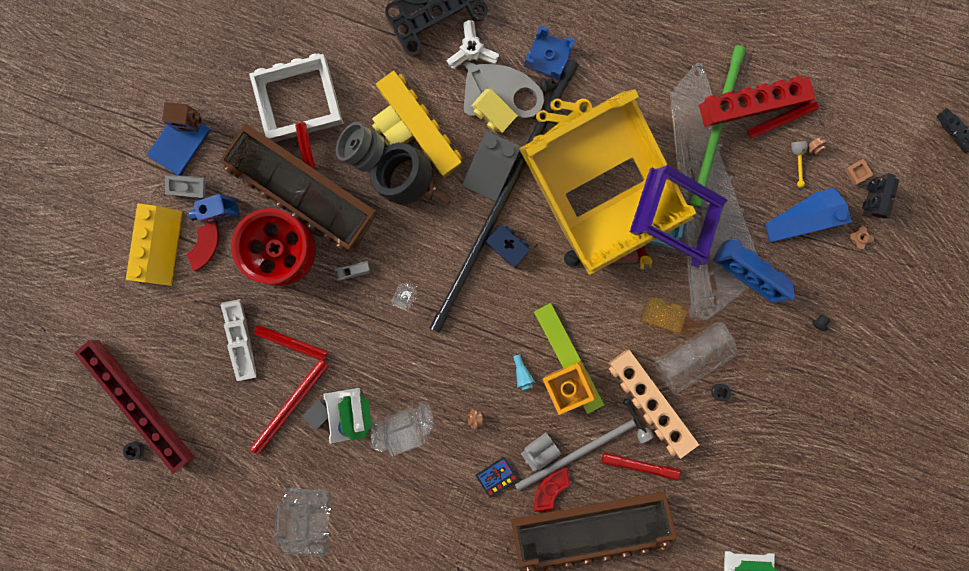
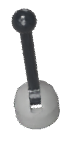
(643, 434)

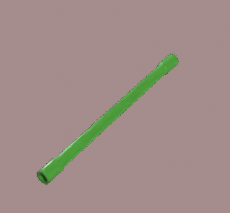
(736, 62)

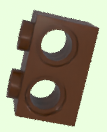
(181, 117)

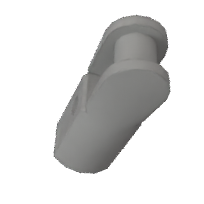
(355, 270)

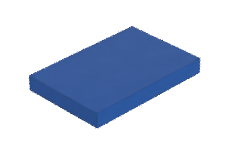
(177, 148)

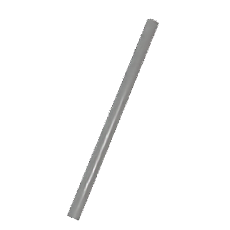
(575, 455)

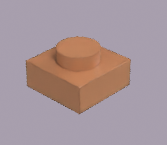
(858, 171)

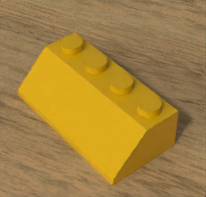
(154, 244)

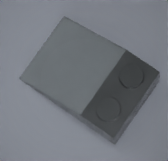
(491, 166)

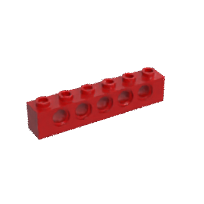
(800, 88)

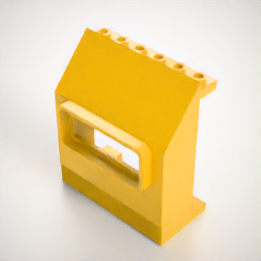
(588, 149)

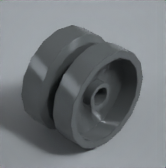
(360, 146)

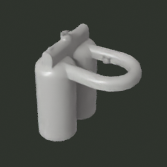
(540, 452)

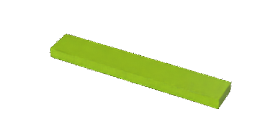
(563, 346)

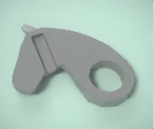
(504, 82)

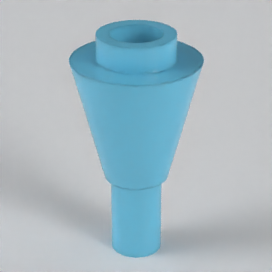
(524, 378)

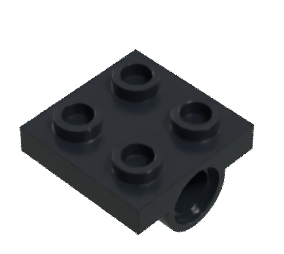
(879, 196)

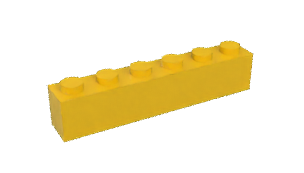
(422, 128)

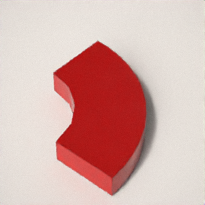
(206, 245)
(550, 488)

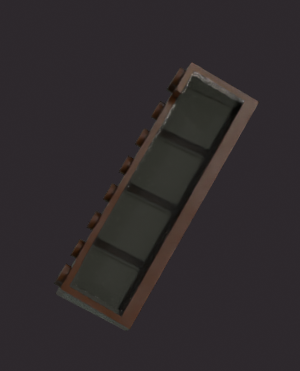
(594, 533)

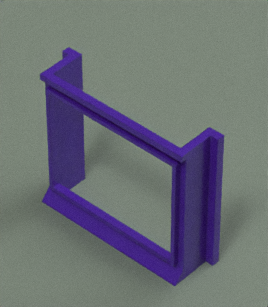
(649, 202)

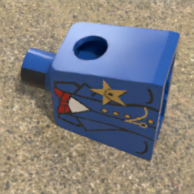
(215, 209)

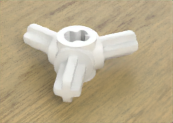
(471, 40)

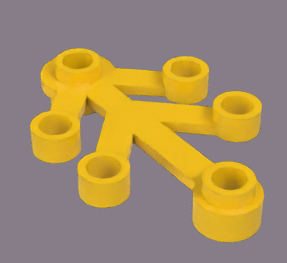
(575, 107)

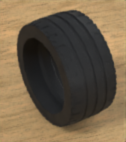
(416, 183)

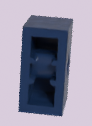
(511, 256)

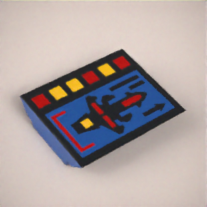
(496, 477)

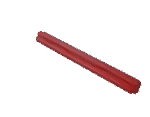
(289, 407)

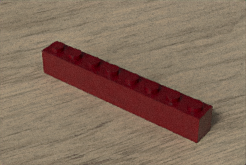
(134, 405)

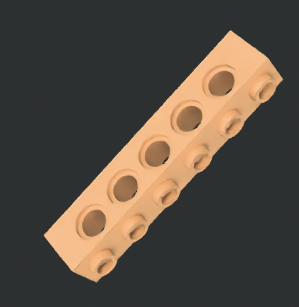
(685, 441)

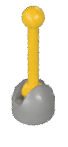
(799, 149)

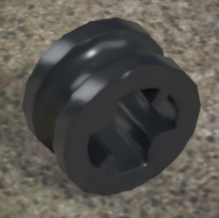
(727, 392)
(126, 450)

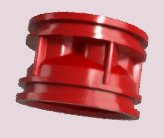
(254, 228)

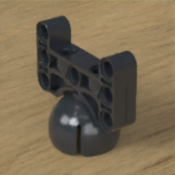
(424, 18)

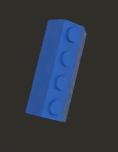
(754, 272)

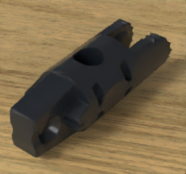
(955, 128)

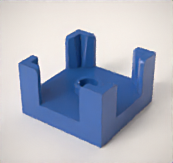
(549, 54)

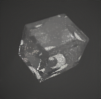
(404, 296)

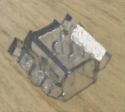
(402, 430)
(303, 522)

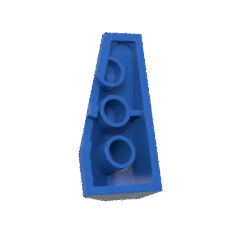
(813, 214)

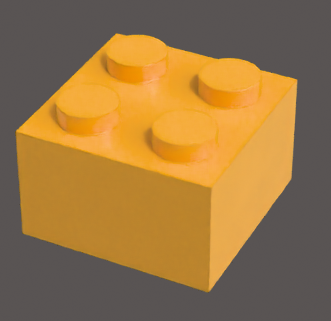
(569, 387)

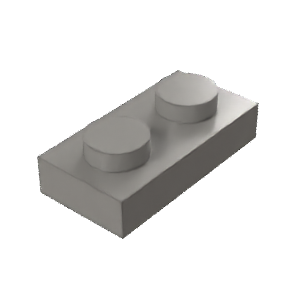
(185, 186)

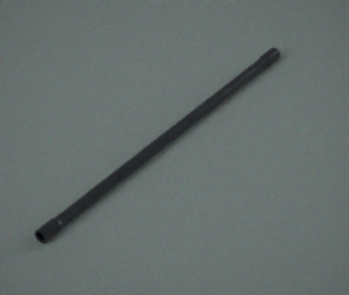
(441, 315)

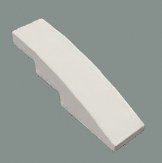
(239, 340)

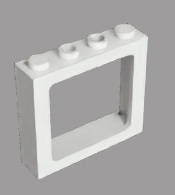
(281, 71)

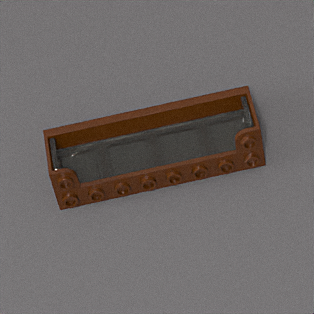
(298, 188)

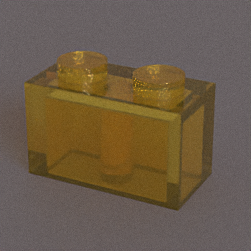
(663, 315)

